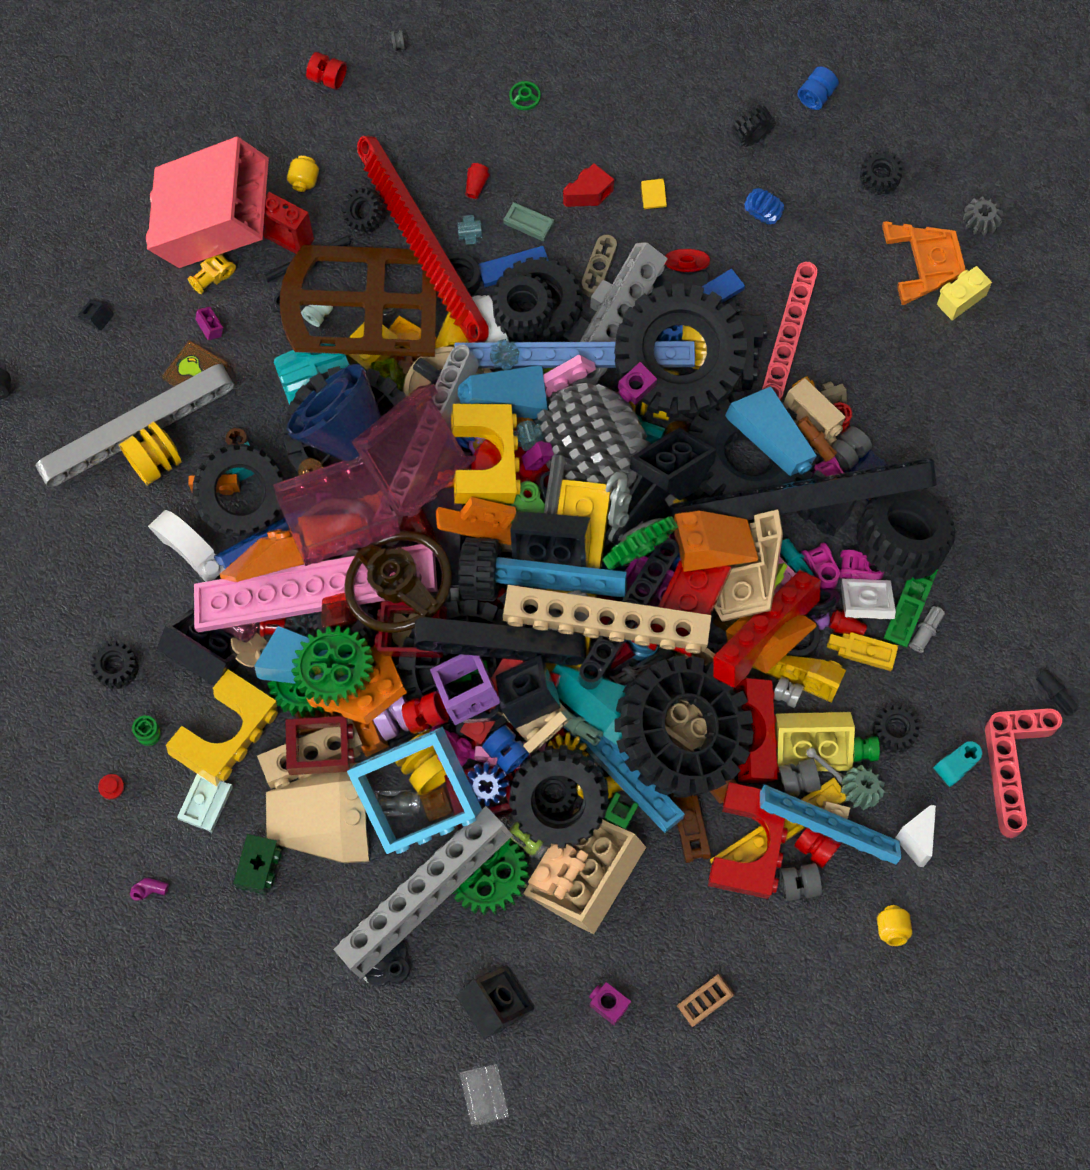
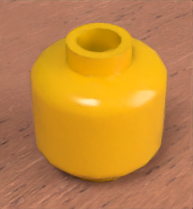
(302, 173)
(894, 925)

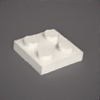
(868, 598)

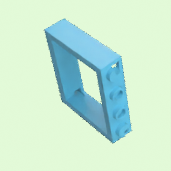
(454, 772)

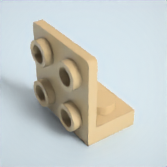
(543, 729)

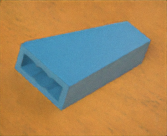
(519, 387)
(772, 430)
(276, 659)

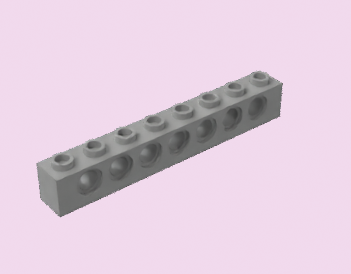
(607, 315)
(420, 904)

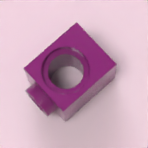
(640, 374)
(614, 1014)

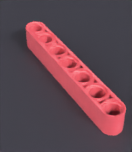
(790, 326)

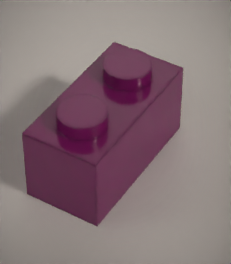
(209, 323)
(537, 456)

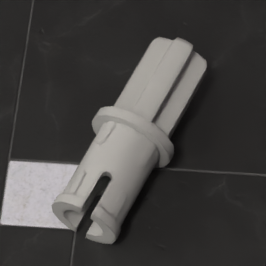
(927, 629)

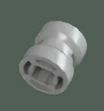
(788, 691)

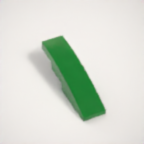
(909, 610)

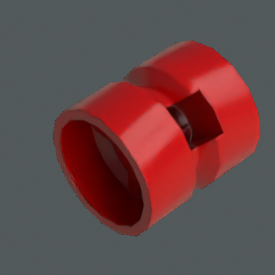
(324, 70)
(425, 712)
(819, 846)

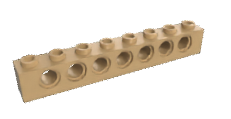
(620, 612)

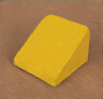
(653, 193)

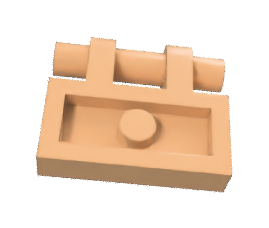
(552, 868)

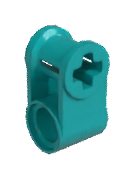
(956, 765)

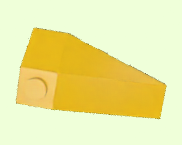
(816, 675)

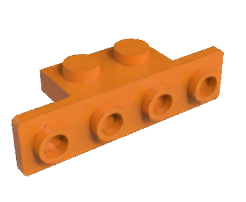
(479, 520)

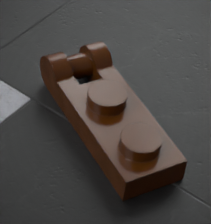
(691, 828)

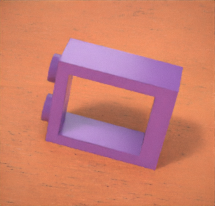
(483, 695)

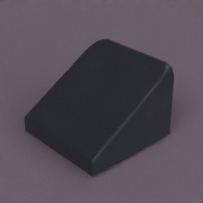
(96, 314)

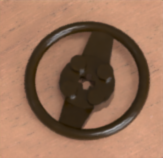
(402, 586)

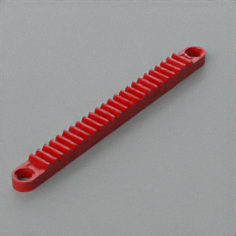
(422, 240)

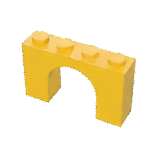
(494, 424)
(215, 760)

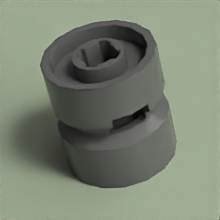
(851, 447)
(799, 777)
(809, 882)

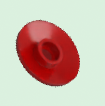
(687, 260)

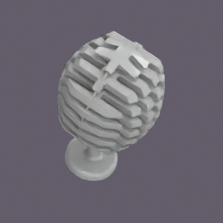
(595, 435)

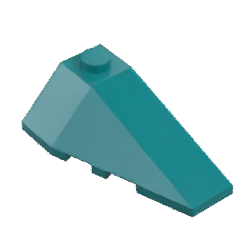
(594, 705)

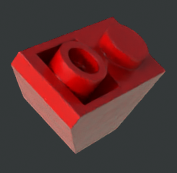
(589, 189)

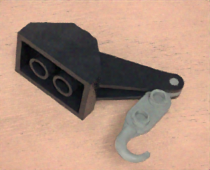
(665, 468)

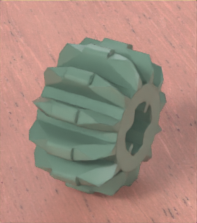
(862, 787)

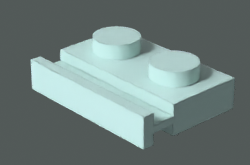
(204, 803)

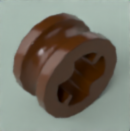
(236, 432)

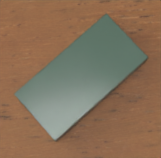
(528, 221)

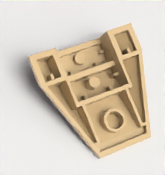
(752, 584)
(319, 817)

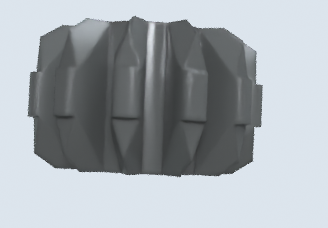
(982, 216)

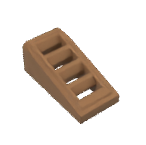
(711, 1007)

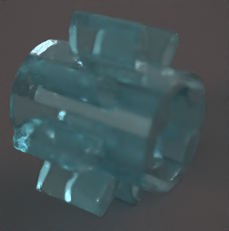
(469, 229)
(504, 354)
(528, 434)
(301, 625)

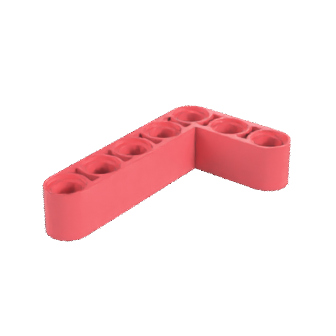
(1009, 762)

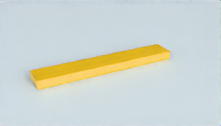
(755, 843)

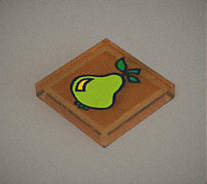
(189, 363)

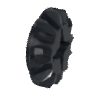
(830, 600)

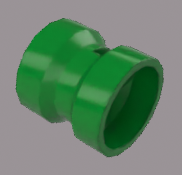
(148, 735)
(866, 749)

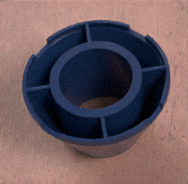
(336, 414)

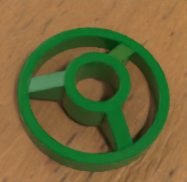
(524, 88)

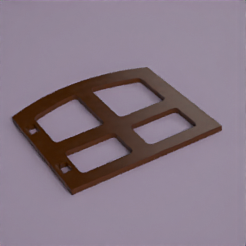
(373, 300)

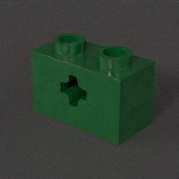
(254, 850)

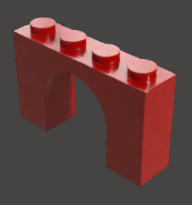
(758, 876)

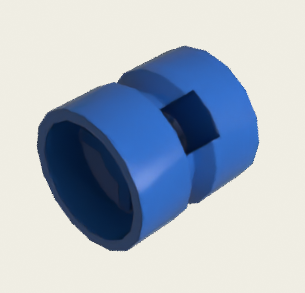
(817, 88)
(499, 743)

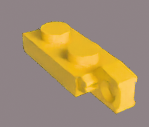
(864, 650)

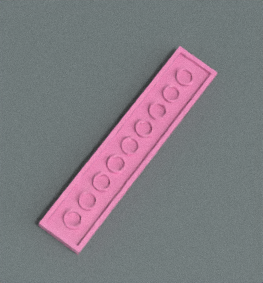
(290, 591)

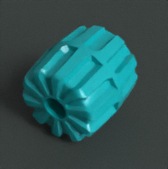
(298, 367)

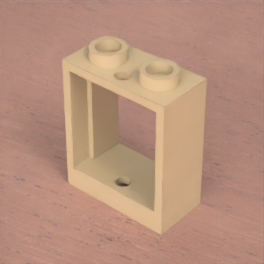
(808, 401)

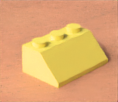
(827, 733)

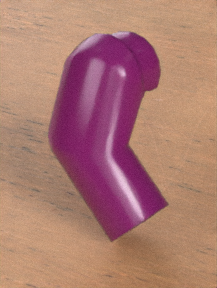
(148, 886)

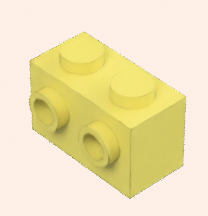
(964, 292)

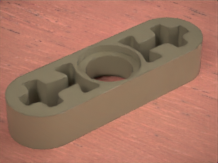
(597, 256)

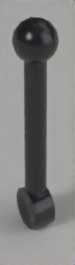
(393, 743)

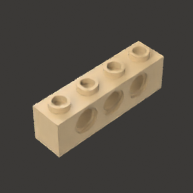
(318, 741)

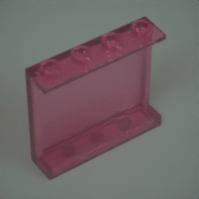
(412, 452)
(335, 510)

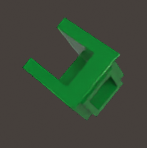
(620, 814)

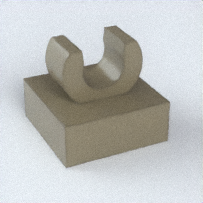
(834, 393)

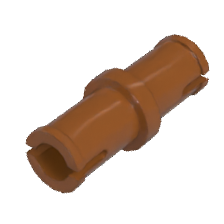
(816, 438)

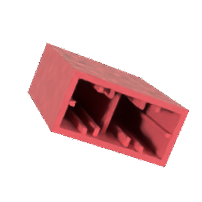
(208, 203)

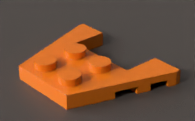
(935, 255)
(380, 693)

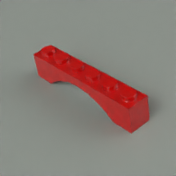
(739, 654)

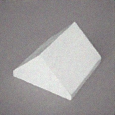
(918, 835)

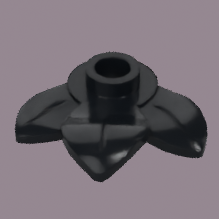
(383, 971)

